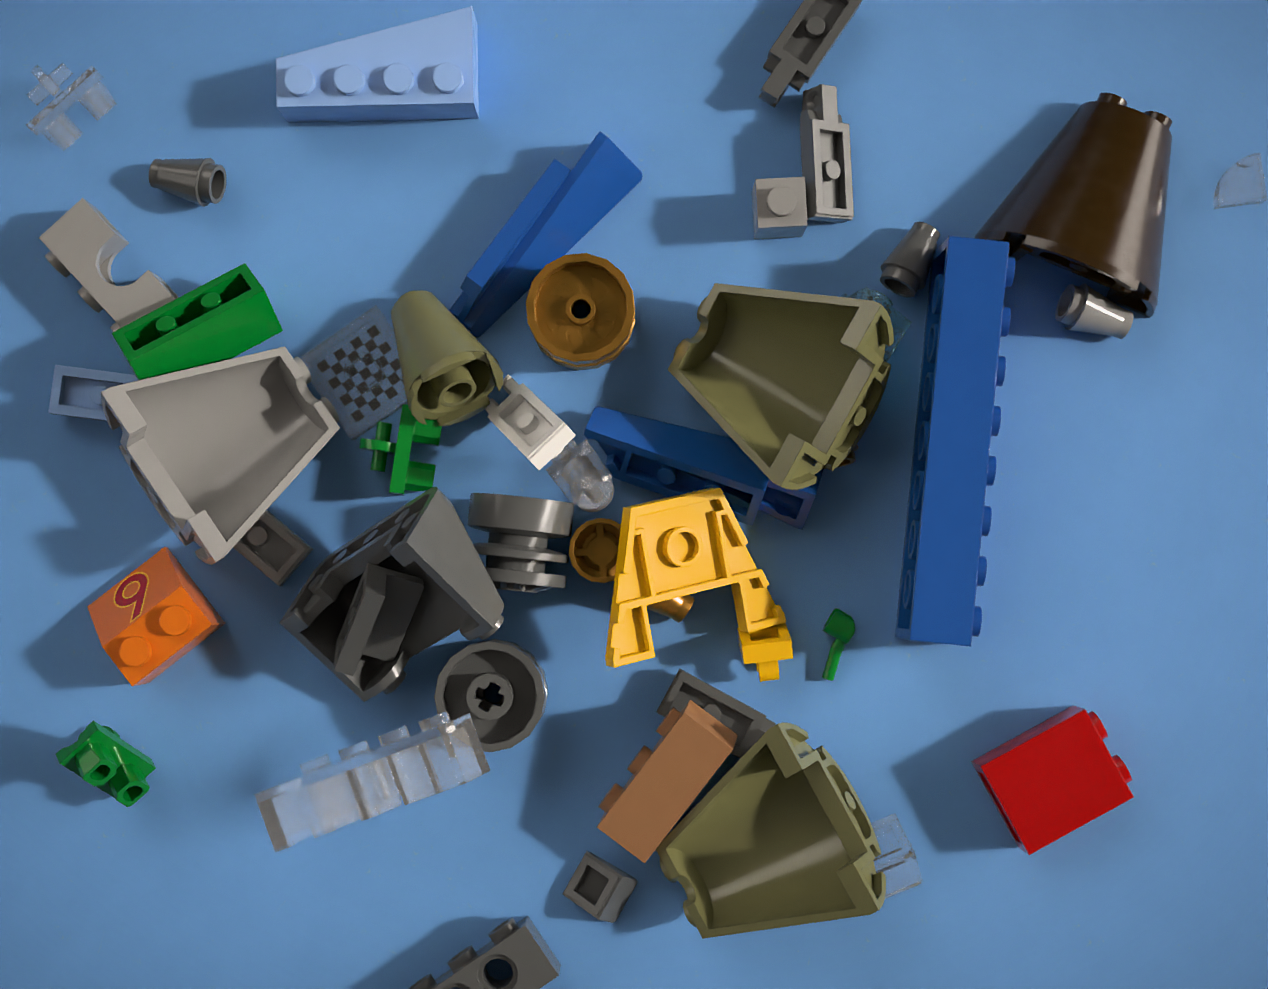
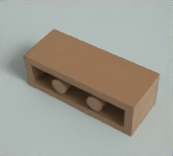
(665, 779)

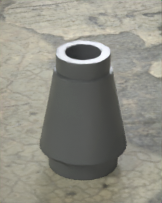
(190, 179)
(910, 261)

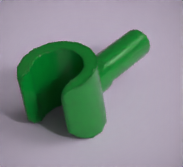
(842, 628)

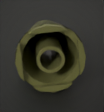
(441, 362)

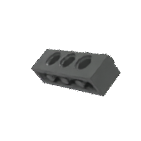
(514, 942)

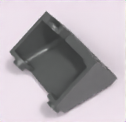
(417, 540)

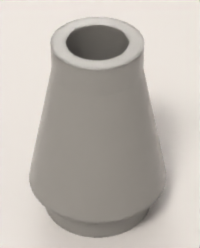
(1091, 312)

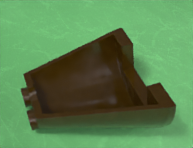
(1096, 201)

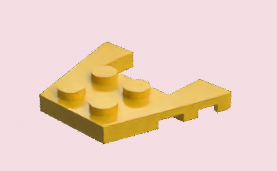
(676, 551)

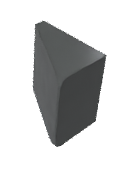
(600, 888)

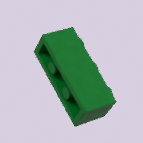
(200, 326)

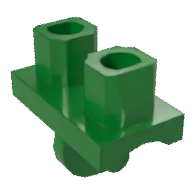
(405, 474)
(108, 763)

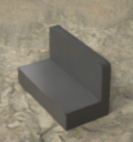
(377, 617)

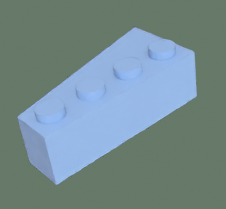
(389, 74)

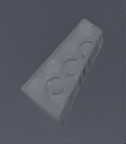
(372, 779)

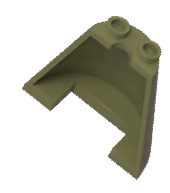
(787, 375)
(775, 843)

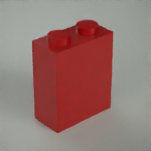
(1054, 778)

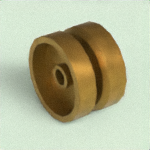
(574, 282)

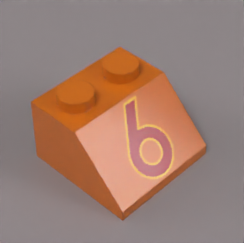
(153, 618)

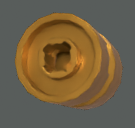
(595, 549)

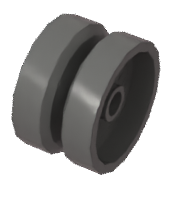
(522, 684)

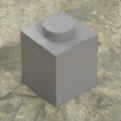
(779, 207)

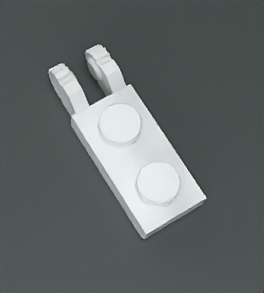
(529, 424)

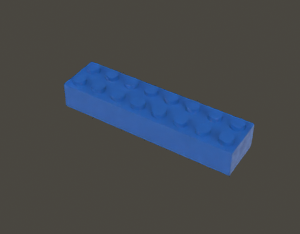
(954, 442)

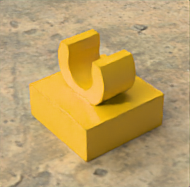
(765, 649)

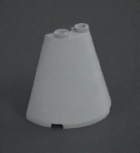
(220, 441)

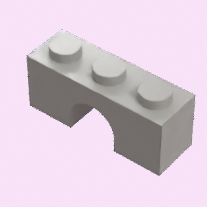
(85, 246)

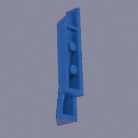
(544, 228)
(686, 460)

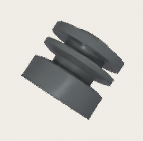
(519, 539)

